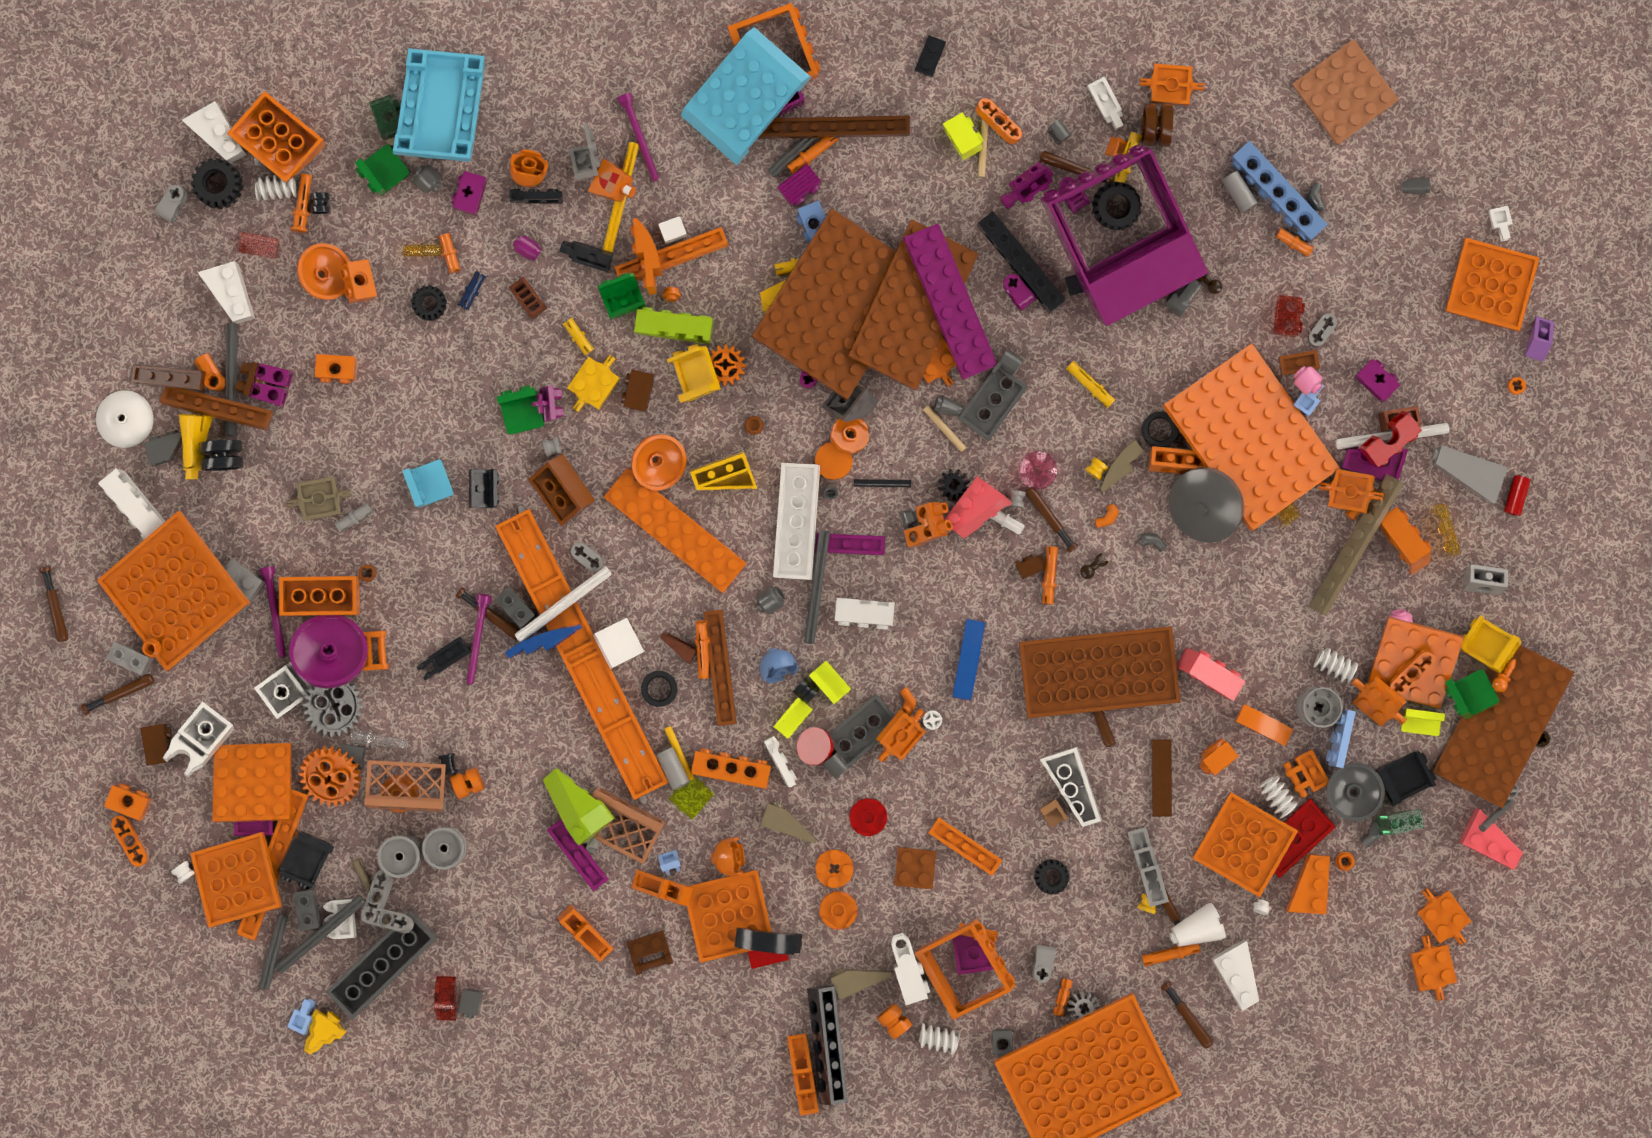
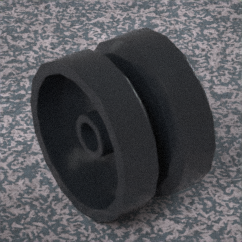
(221, 455)

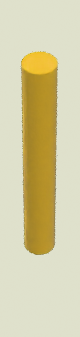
(674, 743)

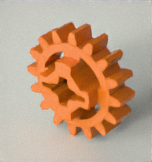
(735, 365)

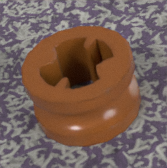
(368, 567)

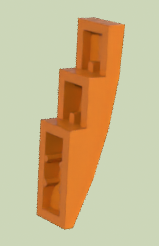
(803, 1074)

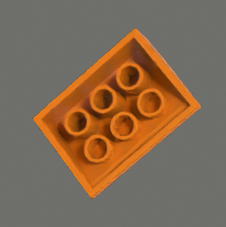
(276, 137)

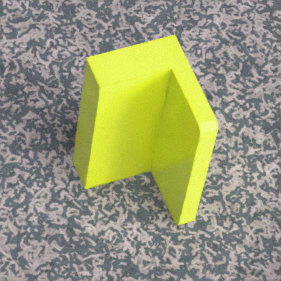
(830, 682)
(793, 718)
(1422, 722)

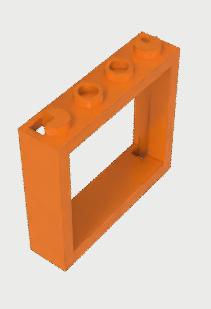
(800, 30)
(940, 982)

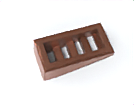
(519, 283)
(1386, 416)
(682, 648)

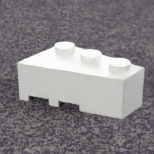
(213, 128)
(230, 290)
(864, 613)

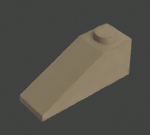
(783, 821)
(855, 980)

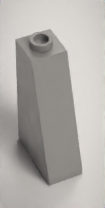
(1473, 473)

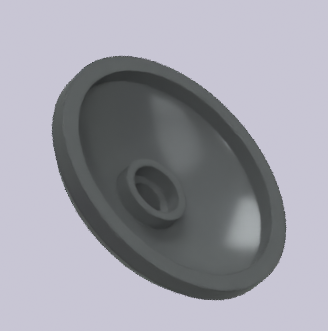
(1368, 794)

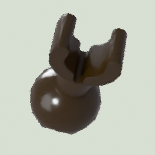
(1211, 284)
(1090, 569)

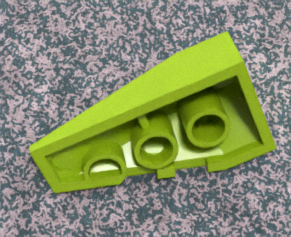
(578, 810)

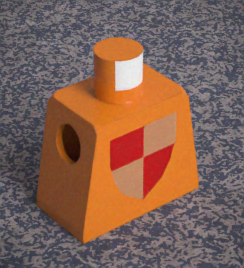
(612, 183)

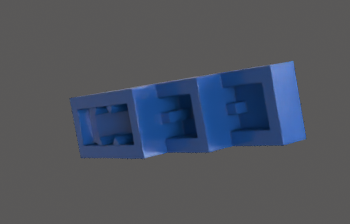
(547, 640)
(968, 659)

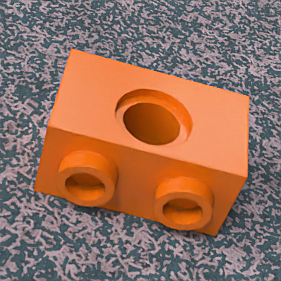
(362, 271)
(325, 363)
(116, 801)

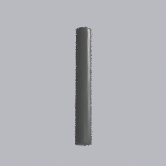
(1495, 815)

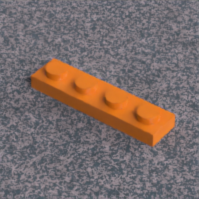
(965, 846)

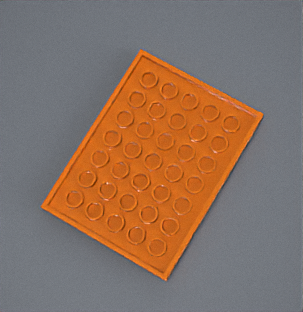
(1253, 433)
(1089, 1074)

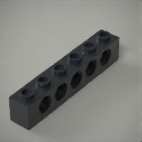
(1021, 262)
(827, 1045)

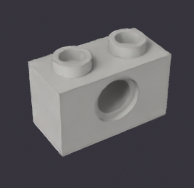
(1485, 580)
(129, 658)

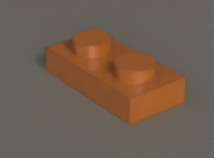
(1294, 362)

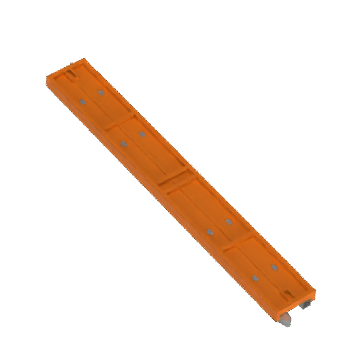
(583, 656)

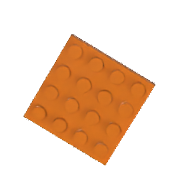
(1492, 284)
(1401, 643)
(252, 782)
(1245, 844)
(236, 880)
(721, 908)

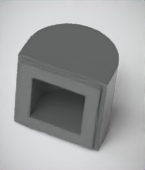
(1058, 132)

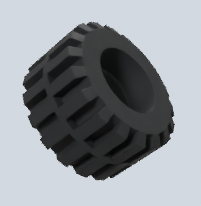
(231, 190)
(1128, 217)

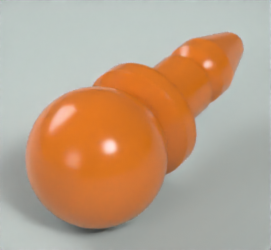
(1500, 683)

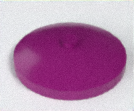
(328, 651)

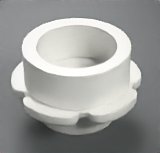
(1261, 907)

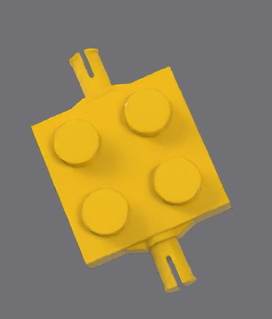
(593, 383)

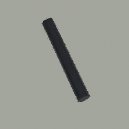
(881, 483)

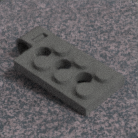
(998, 412)
(845, 731)

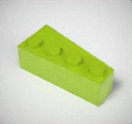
(674, 326)

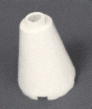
(1198, 927)

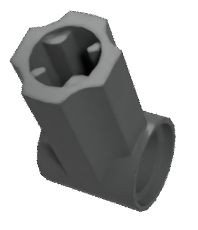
(1181, 299)

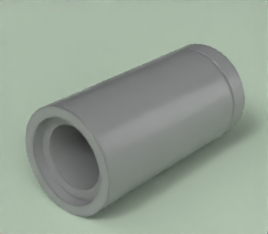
(1239, 191)
(672, 768)

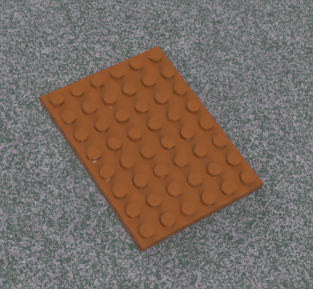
(826, 303)

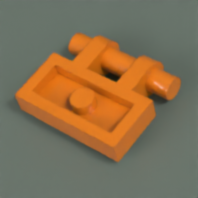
(1312, 771)

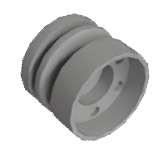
(1329, 710)

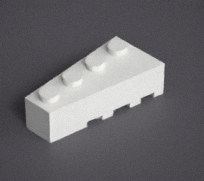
(131, 502)
(1072, 780)

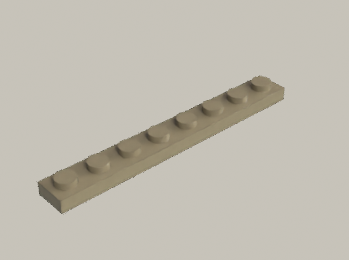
(1355, 546)

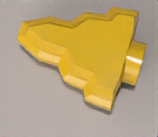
(323, 1030)

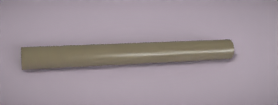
(366, 883)

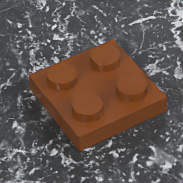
(915, 868)

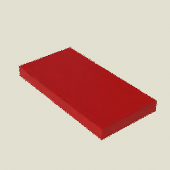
(1311, 827)

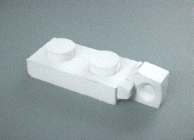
(1106, 102)
(780, 761)

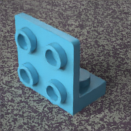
(428, 483)

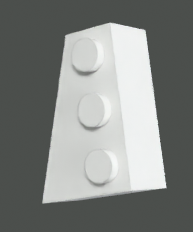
(1237, 973)

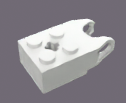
(286, 678)
(194, 743)
(909, 972)

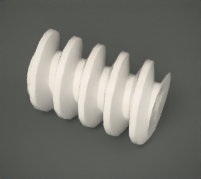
(274, 188)
(1336, 664)
(1278, 796)
(943, 1039)

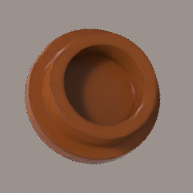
(754, 425)

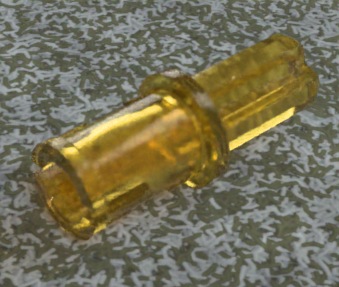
(422, 250)

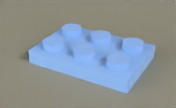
(1340, 739)

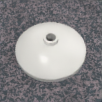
(137, 420)

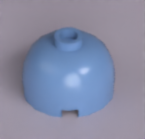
(777, 664)

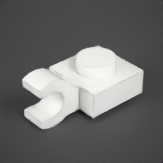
(1501, 219)

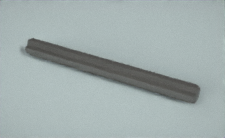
(231, 372)
(816, 586)
(320, 934)

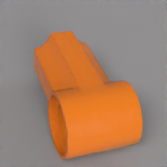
(206, 364)

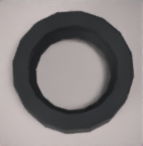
(1145, 430)
(656, 674)

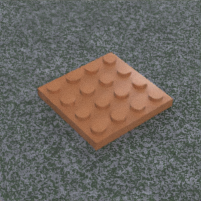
(1345, 92)

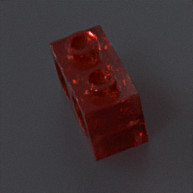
(1283, 315)

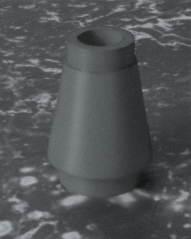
(1417, 186)
(946, 406)

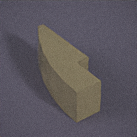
(1121, 466)

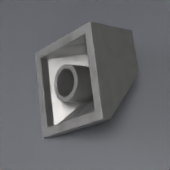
(857, 406)

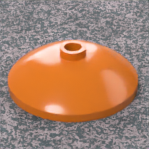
(328, 261)
(668, 466)

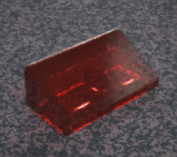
(258, 245)

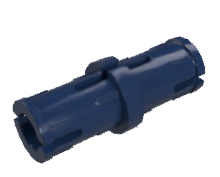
(471, 290)

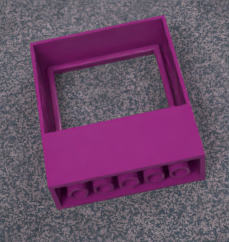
(1146, 267)

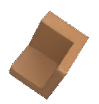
(1053, 813)

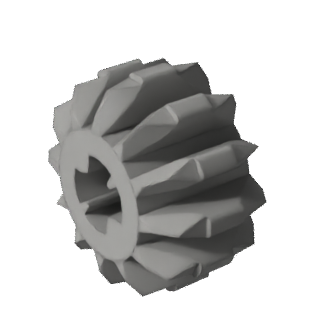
(1089, 1003)

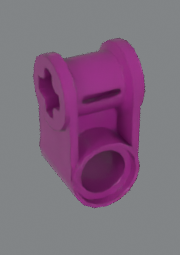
(1071, 201)
(1021, 295)

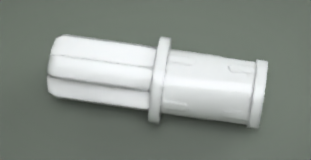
(1008, 522)

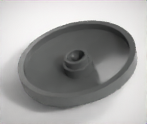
(1206, 504)

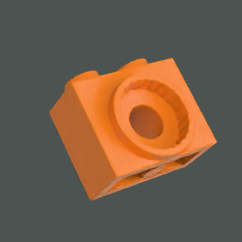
(1217, 757)

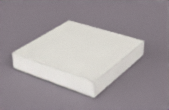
(618, 643)

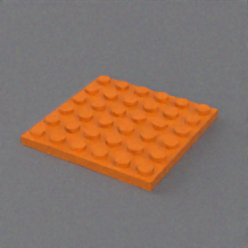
(173, 590)

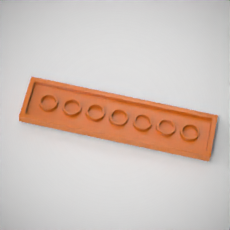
(675, 531)

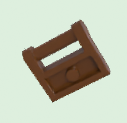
(647, 946)

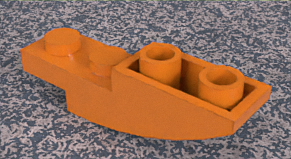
(647, 254)

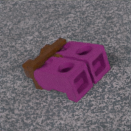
(258, 383)

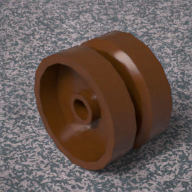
(1157, 124)

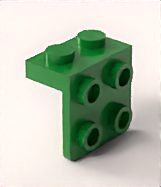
(382, 170)
(621, 295)
(518, 410)
(1472, 694)

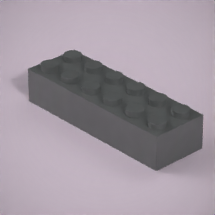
(381, 966)

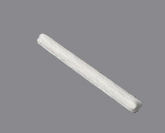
(1356, 441)
(563, 604)

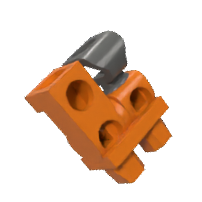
(931, 520)

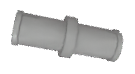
(354, 517)

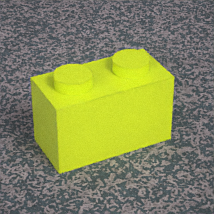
(963, 136)

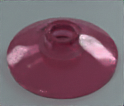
(1045, 463)

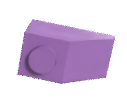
(1540, 339)

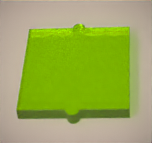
(691, 797)

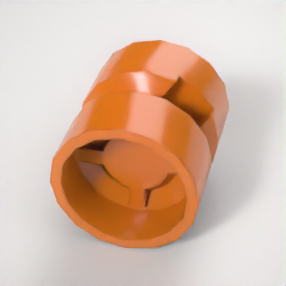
(461, 786)
(894, 1021)

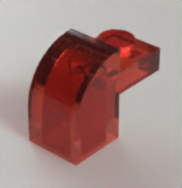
(445, 998)

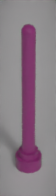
(626, 102)
(268, 574)
(483, 601)

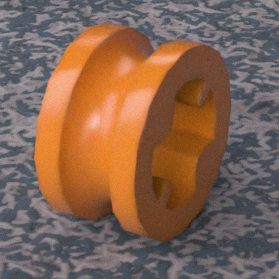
(1510, 387)

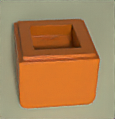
(1115, 146)

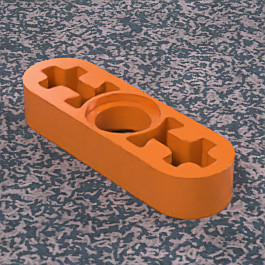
(998, 113)
(1412, 664)
(132, 855)

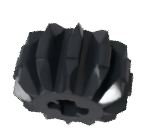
(949, 480)

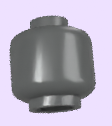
(427, 178)
(770, 600)

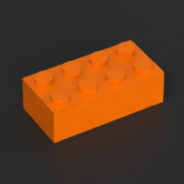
(319, 596)

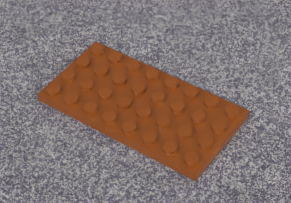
(900, 323)
(1099, 672)
(1495, 745)

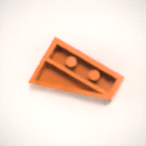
(1311, 886)

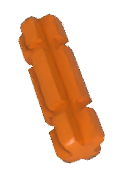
(1062, 997)

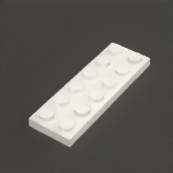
(796, 521)

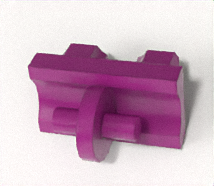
(546, 403)

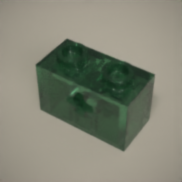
(380, 109)
(1400, 822)

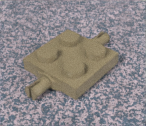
(319, 498)

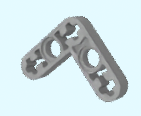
(380, 913)

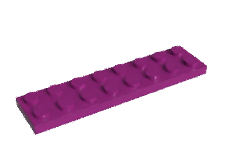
(950, 301)

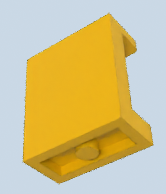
(694, 373)
(1490, 644)

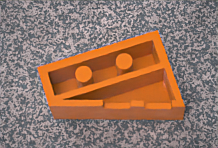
(1406, 540)

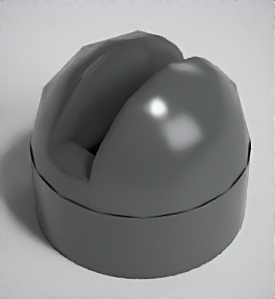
(830, 491)

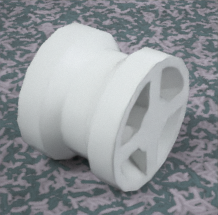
(934, 718)
(183, 872)

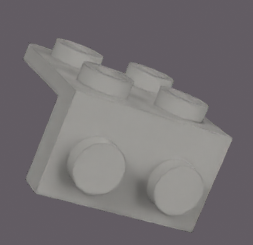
(583, 158)

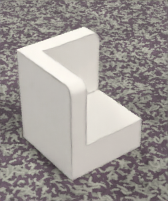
(672, 230)

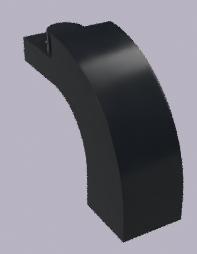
(768, 941)

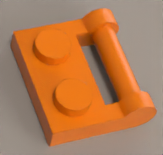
(381, 651)

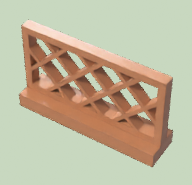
(405, 803)
(632, 813)

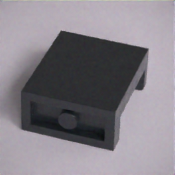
(1406, 777)
(304, 859)

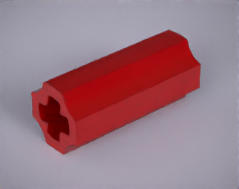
(1517, 495)

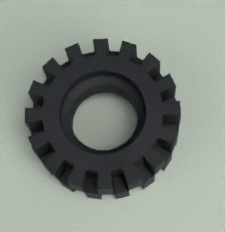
(420, 295)
(1051, 888)

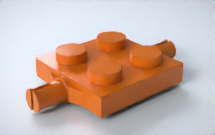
(1171, 84)
(940, 364)
(1351, 491)
(1378, 701)
(901, 735)
(1444, 916)
(1433, 967)

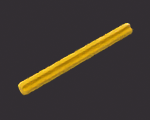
(619, 206)

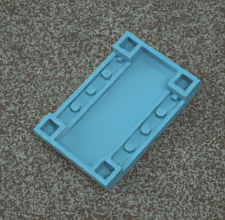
(744, 95)
(439, 105)

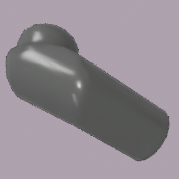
(1314, 198)
(1152, 538)
(1373, 835)

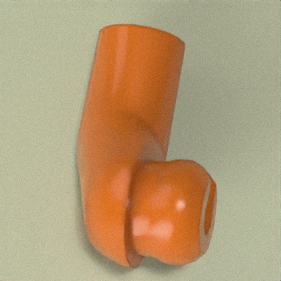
(1110, 517)
(909, 701)

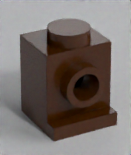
(1030, 565)

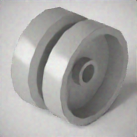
(455, 844)
(411, 852)

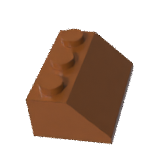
(561, 489)

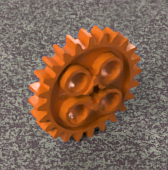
(338, 764)

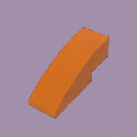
(1263, 724)
(662, 887)
(585, 933)

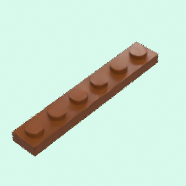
(217, 407)
(720, 668)

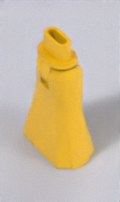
(193, 431)

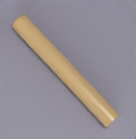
(983, 153)
(944, 428)

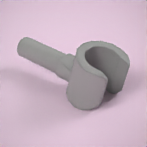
(592, 844)

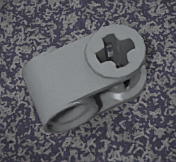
(170, 204)
(1044, 959)

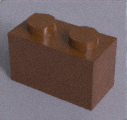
(638, 391)
(156, 743)

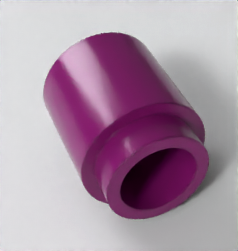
(527, 247)

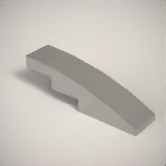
(1147, 867)

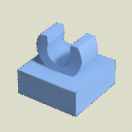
(669, 861)

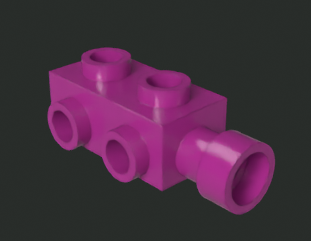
(1027, 185)

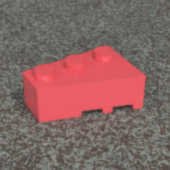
(976, 507)
(1211, 673)
(1491, 843)

